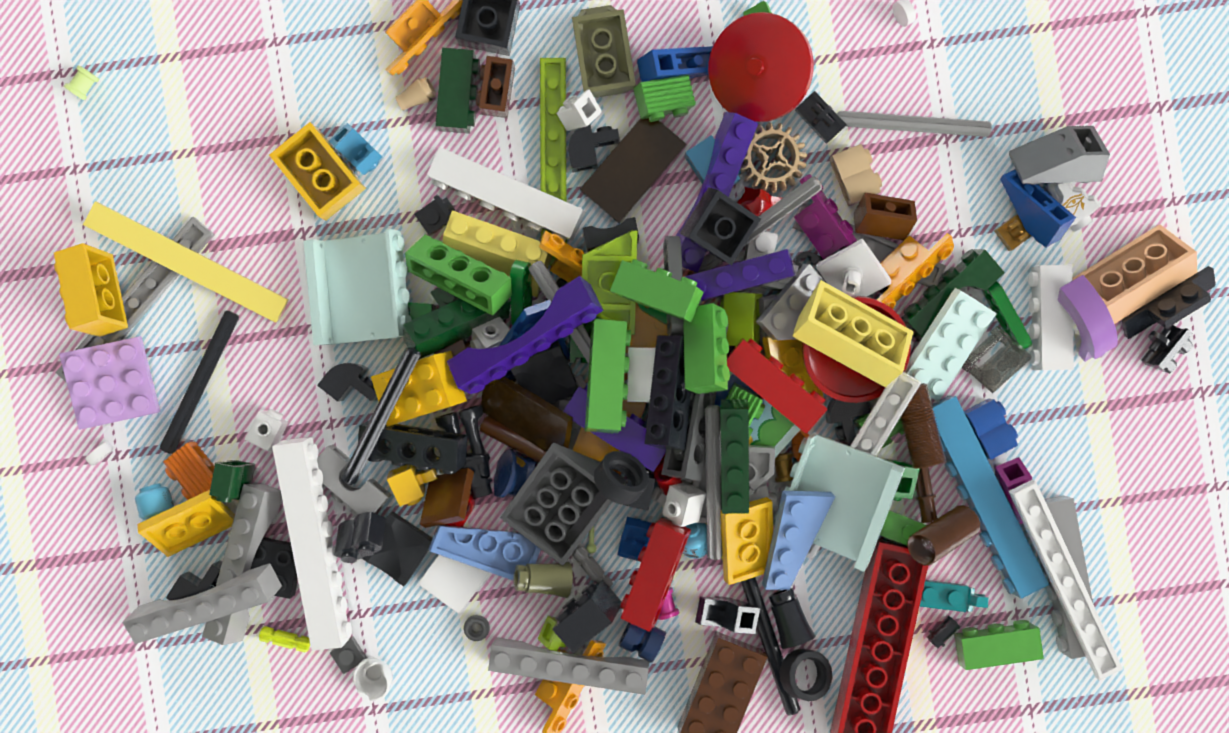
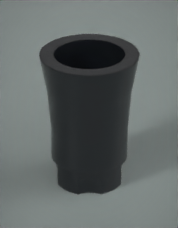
(790, 619)

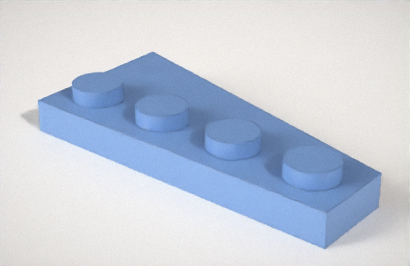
(794, 531)
(485, 549)

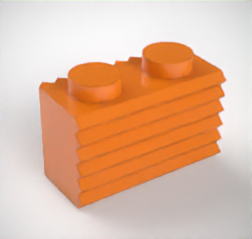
(191, 469)

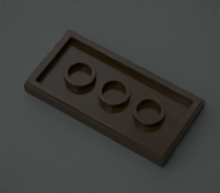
(632, 168)
(526, 414)

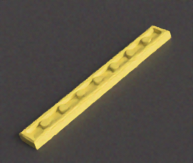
(185, 261)

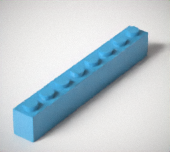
(985, 496)

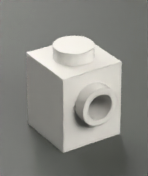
(489, 334)
(266, 429)
(684, 504)

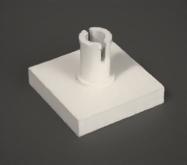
(854, 270)

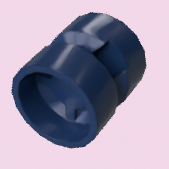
(645, 642)

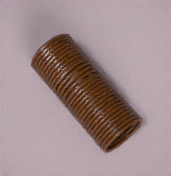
(922, 431)
(944, 534)

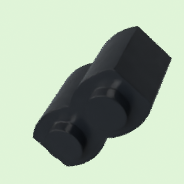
(360, 537)

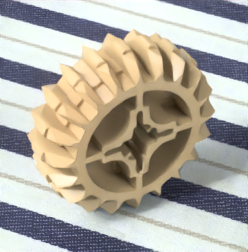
(782, 163)

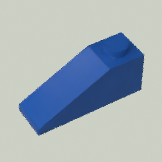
(674, 62)
(1037, 210)

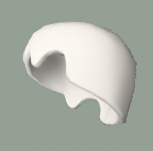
(373, 678)

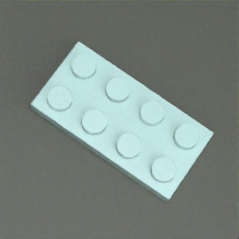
(949, 342)

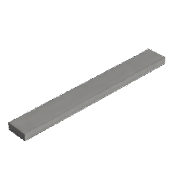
(150, 286)

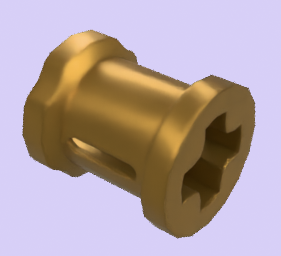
(783, 467)

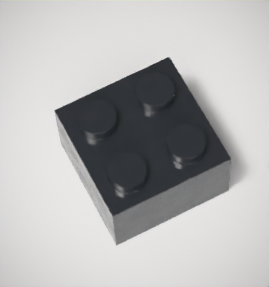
(488, 25)
(720, 225)
(587, 615)

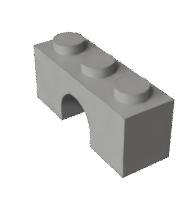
(361, 500)

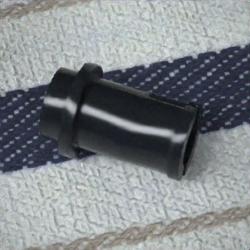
(943, 632)

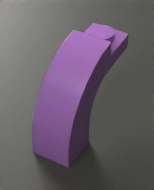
(1090, 316)

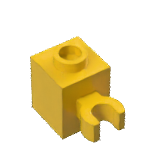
(408, 483)

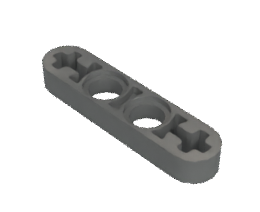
(673, 264)

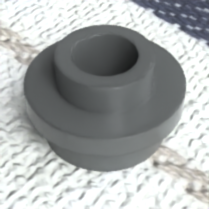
(473, 635)

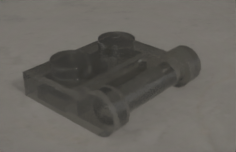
(1001, 365)

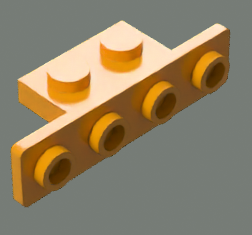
(415, 28)
(569, 259)
(910, 264)
(564, 696)

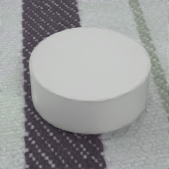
(904, 12)
(99, 454)

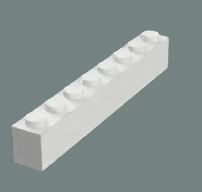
(312, 543)

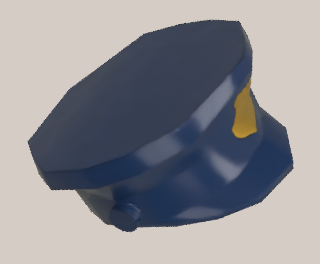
(511, 473)

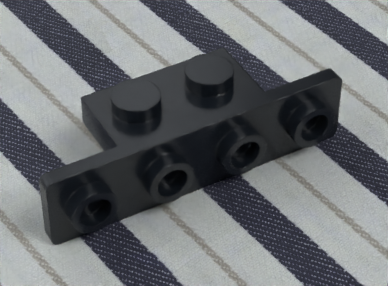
(1173, 304)

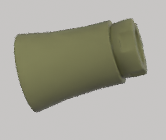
(544, 579)

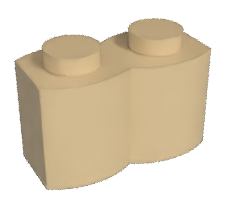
(855, 173)

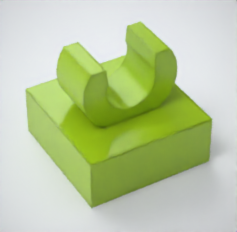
(548, 636)

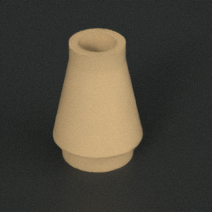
(418, 93)

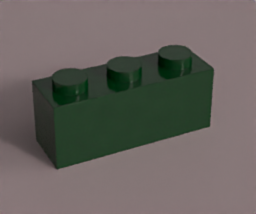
(457, 90)

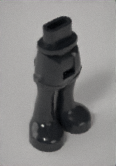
(478, 459)

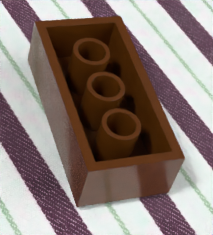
(723, 687)

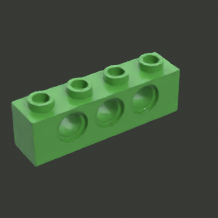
(458, 274)

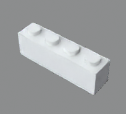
(1051, 323)

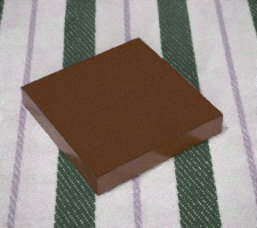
(447, 498)

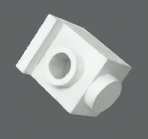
(579, 111)

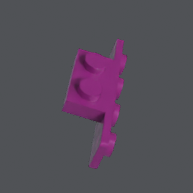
(824, 225)

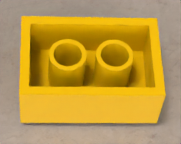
(317, 171)
(90, 290)
(426, 391)

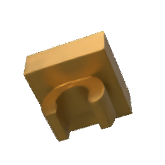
(1012, 233)

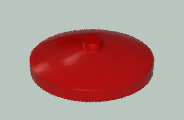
(761, 66)
(838, 379)

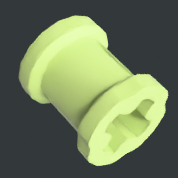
(81, 82)

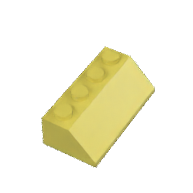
(493, 244)
(853, 334)

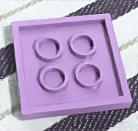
(109, 382)

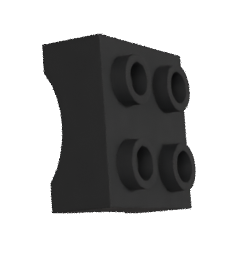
(596, 237)
(547, 375)
(402, 549)
(281, 558)

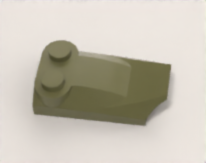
(604, 51)

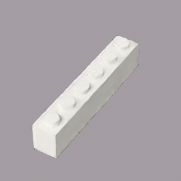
(506, 194)

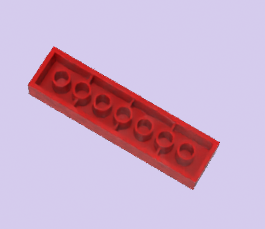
(880, 641)

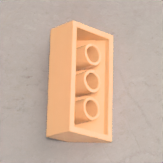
(1141, 271)

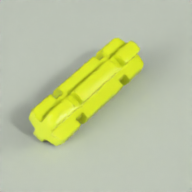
(284, 639)

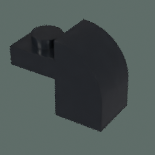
(583, 145)
(343, 378)
(842, 414)
(190, 584)
(727, 613)

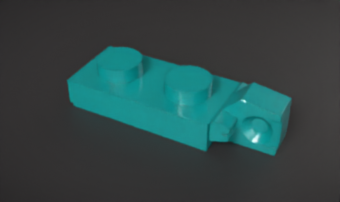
(951, 597)

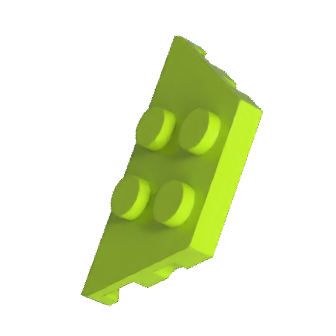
(600, 270)

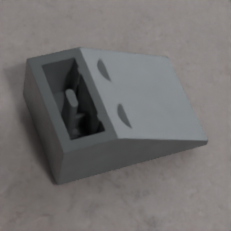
(1062, 157)

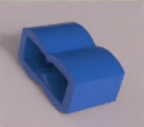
(991, 428)

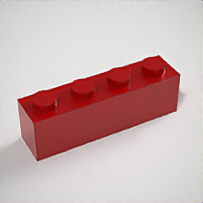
(775, 386)
(655, 573)

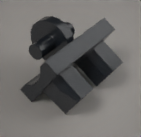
(820, 117)
(1166, 346)

